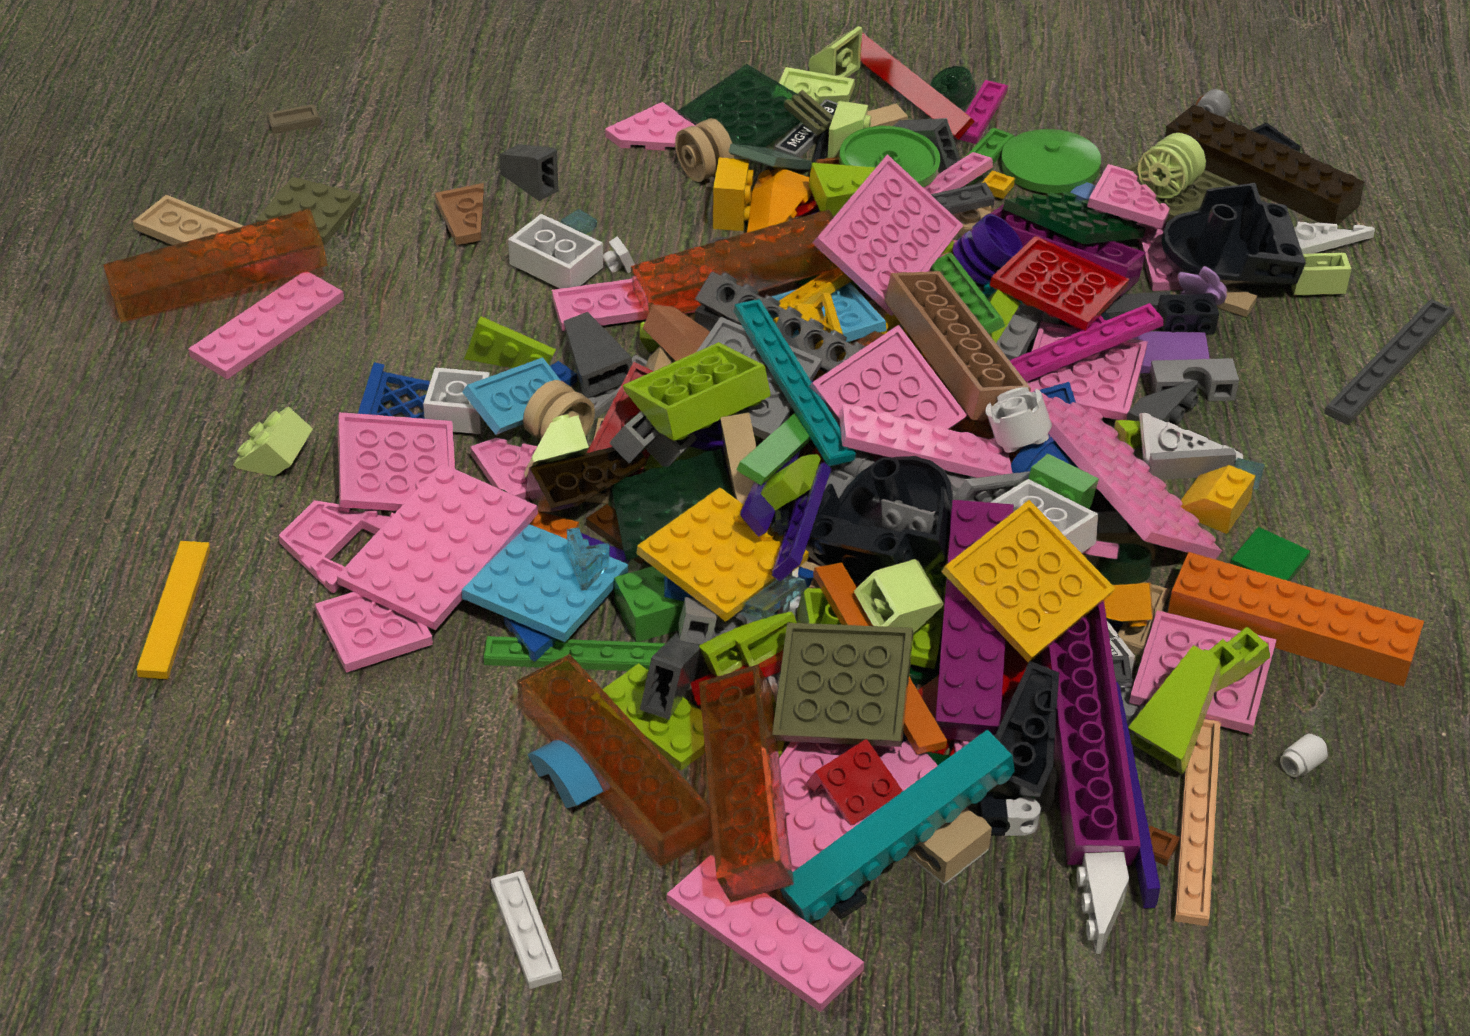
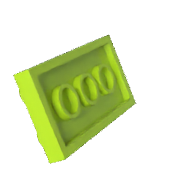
(676, 739)

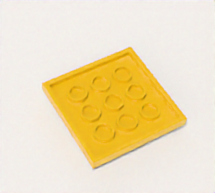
(715, 554)
(1028, 580)

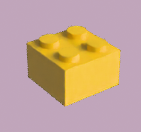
(732, 194)

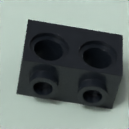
(1188, 313)

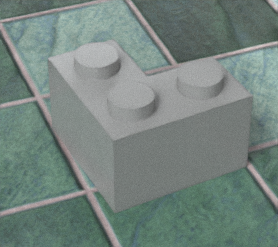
(642, 435)

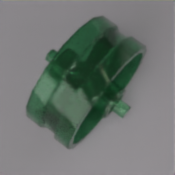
(952, 84)
(1130, 566)

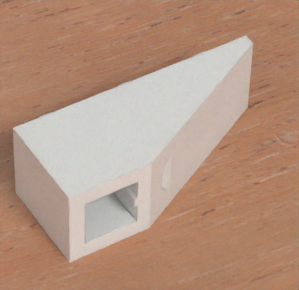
(1105, 889)

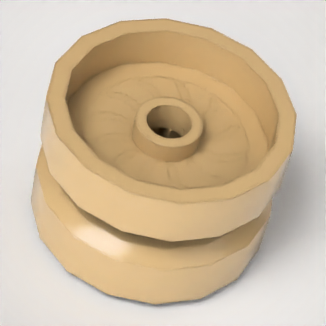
(701, 147)
(554, 400)

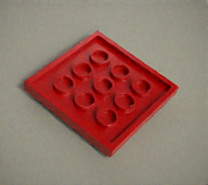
(1059, 283)

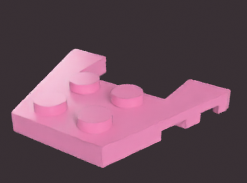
(322, 533)

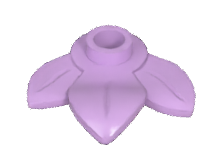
(1205, 283)

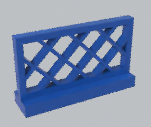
(377, 386)

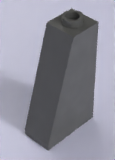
(595, 355)
(670, 676)

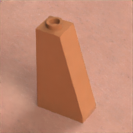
(674, 331)

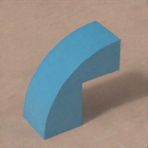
(568, 772)

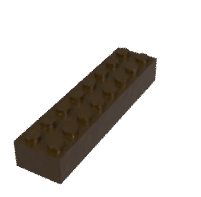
(1276, 169)

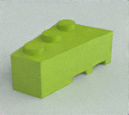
(835, 184)

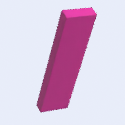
(983, 109)

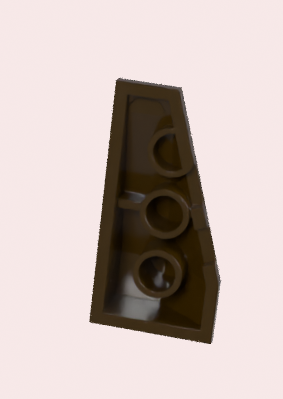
(577, 478)

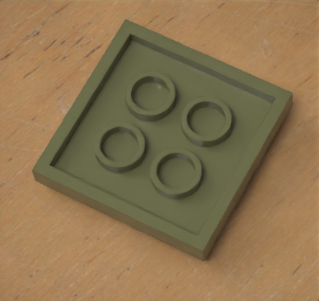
(328, 204)

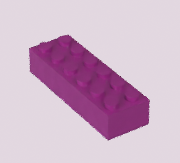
(1110, 255)

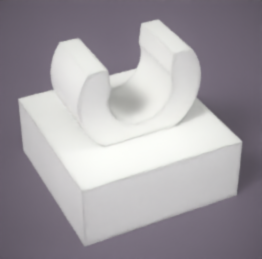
(618, 257)

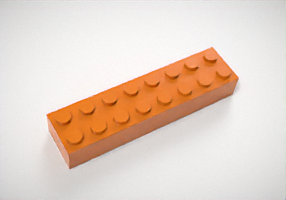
(1298, 617)

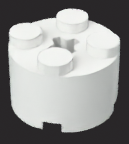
(1019, 419)

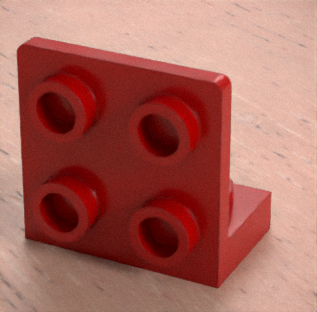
(856, 782)

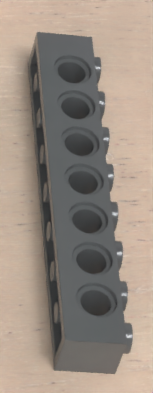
(719, 288)

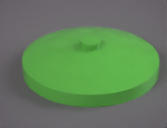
(907, 148)
(1051, 160)

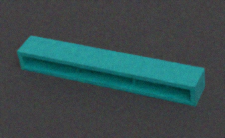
(898, 827)

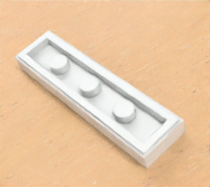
(526, 929)

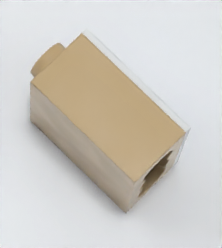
(953, 846)

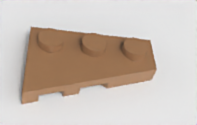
(463, 212)

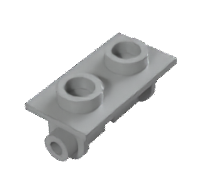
(902, 516)

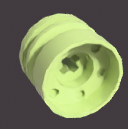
(1172, 165)

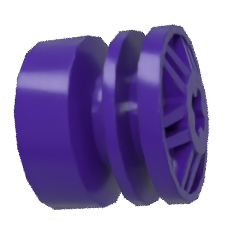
(986, 248)

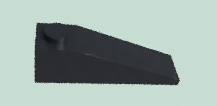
(1030, 731)

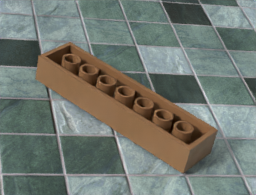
(952, 340)

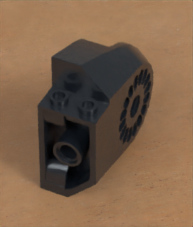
(1237, 239)
(852, 529)

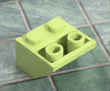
(1323, 274)
(273, 443)
(899, 596)

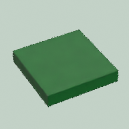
(1271, 555)

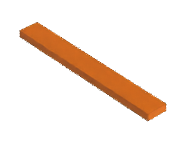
(839, 589)

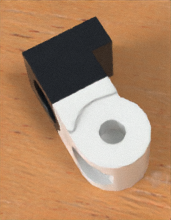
(1010, 816)

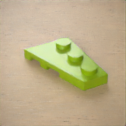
(504, 347)

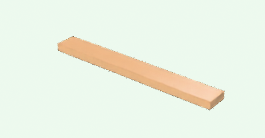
(1198, 828)

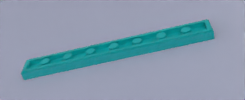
(793, 382)

